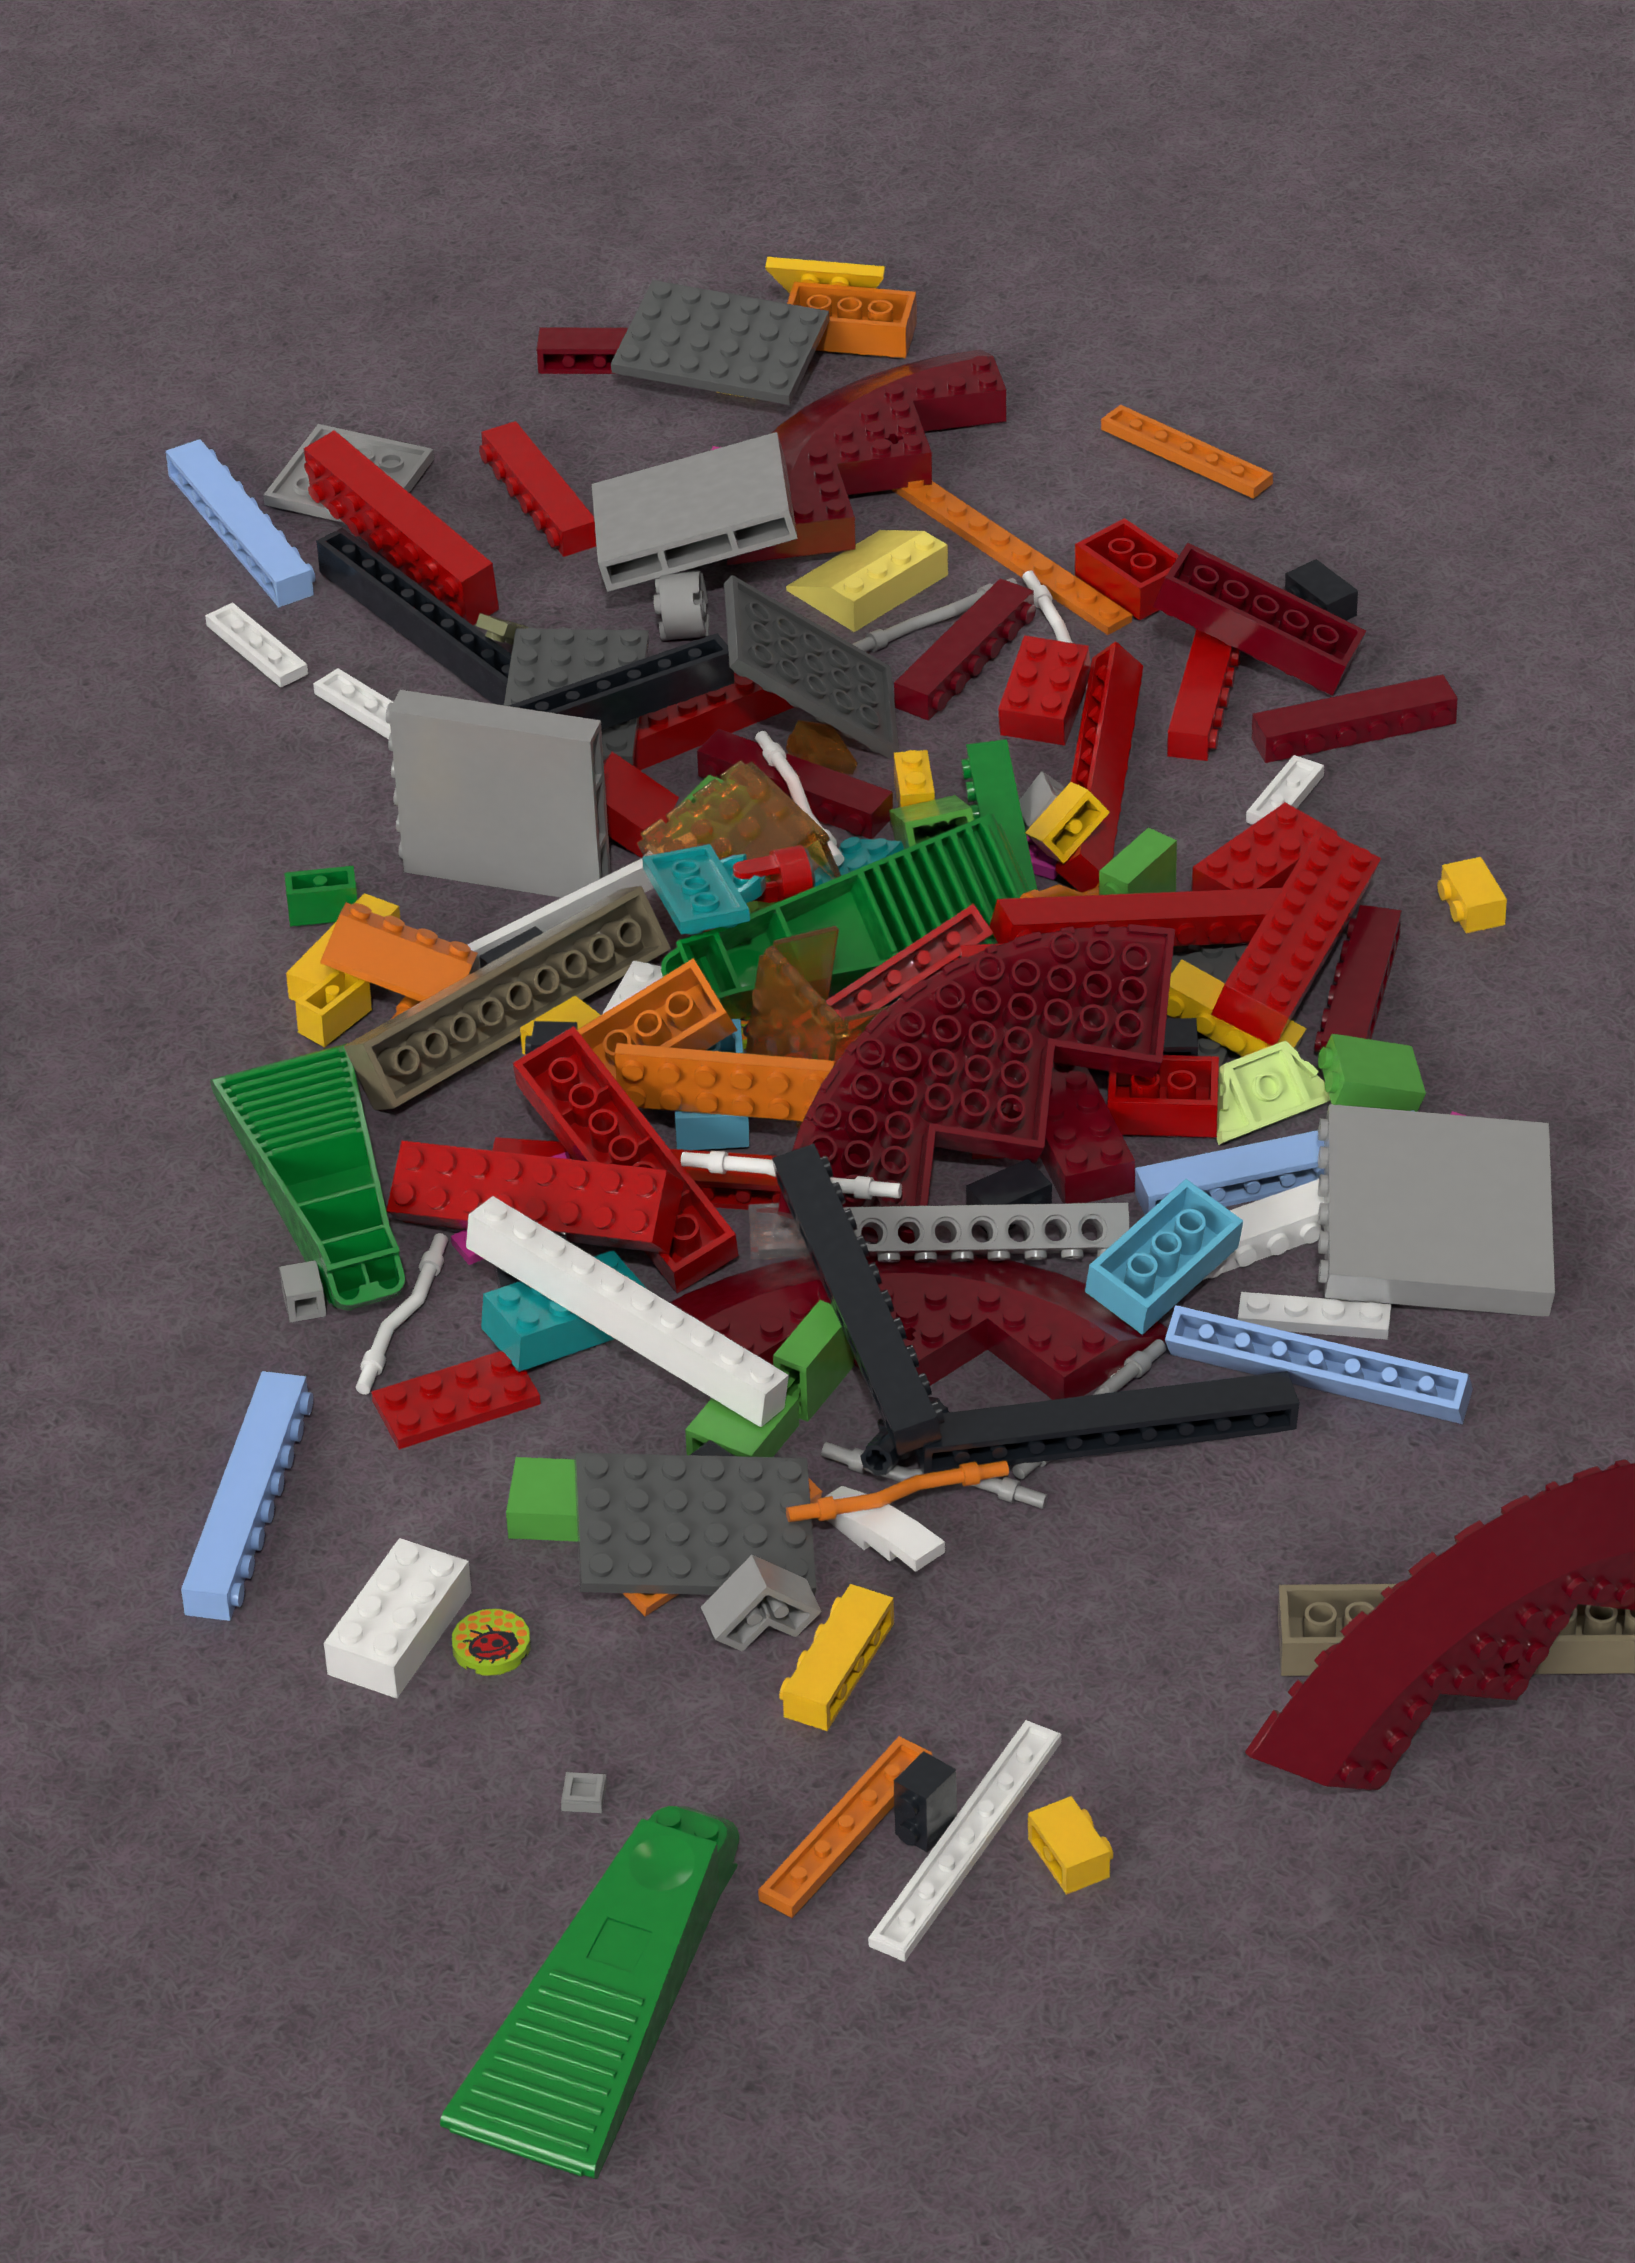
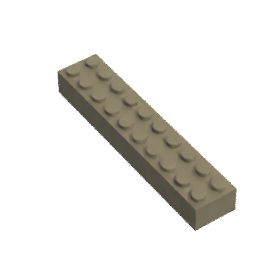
(498, 999)
(1313, 1615)

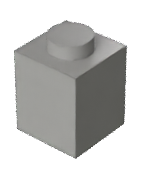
(302, 1291)

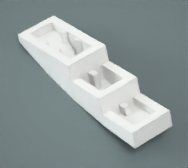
(888, 1532)

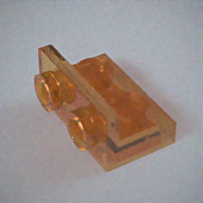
(820, 745)

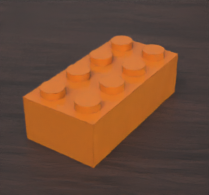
(861, 318)
(669, 1013)

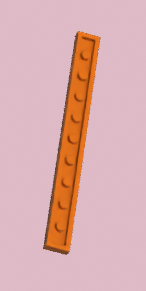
(1016, 555)

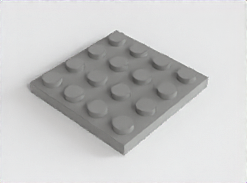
(397, 459)

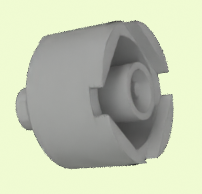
(682, 605)

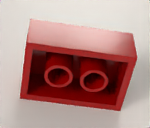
(1125, 566)
(1044, 690)
(1173, 1103)

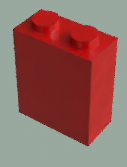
(633, 802)

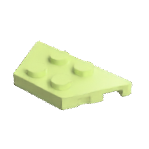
(1265, 1090)

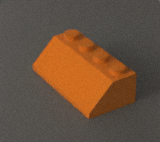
(395, 954)

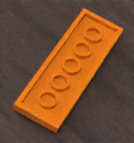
(719, 1081)

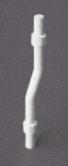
(1043, 600)
(776, 757)
(720, 1163)
(374, 1359)

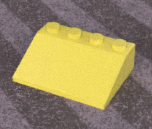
(874, 576)

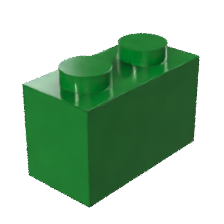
(319, 894)

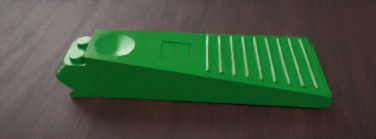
(874, 908)
(317, 1162)
(593, 2013)

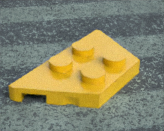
(788, 271)

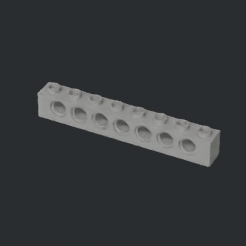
(1108, 1218)

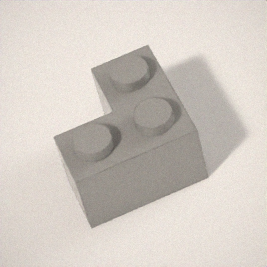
(759, 1598)

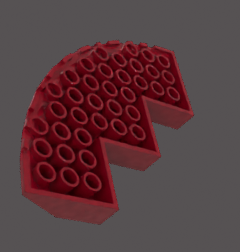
(874, 441)
(984, 1046)
(950, 1315)
(1458, 1627)

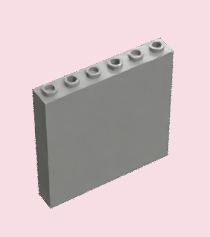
(692, 512)
(498, 794)
(1436, 1210)

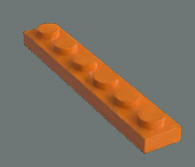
(1187, 451)
(838, 1832)

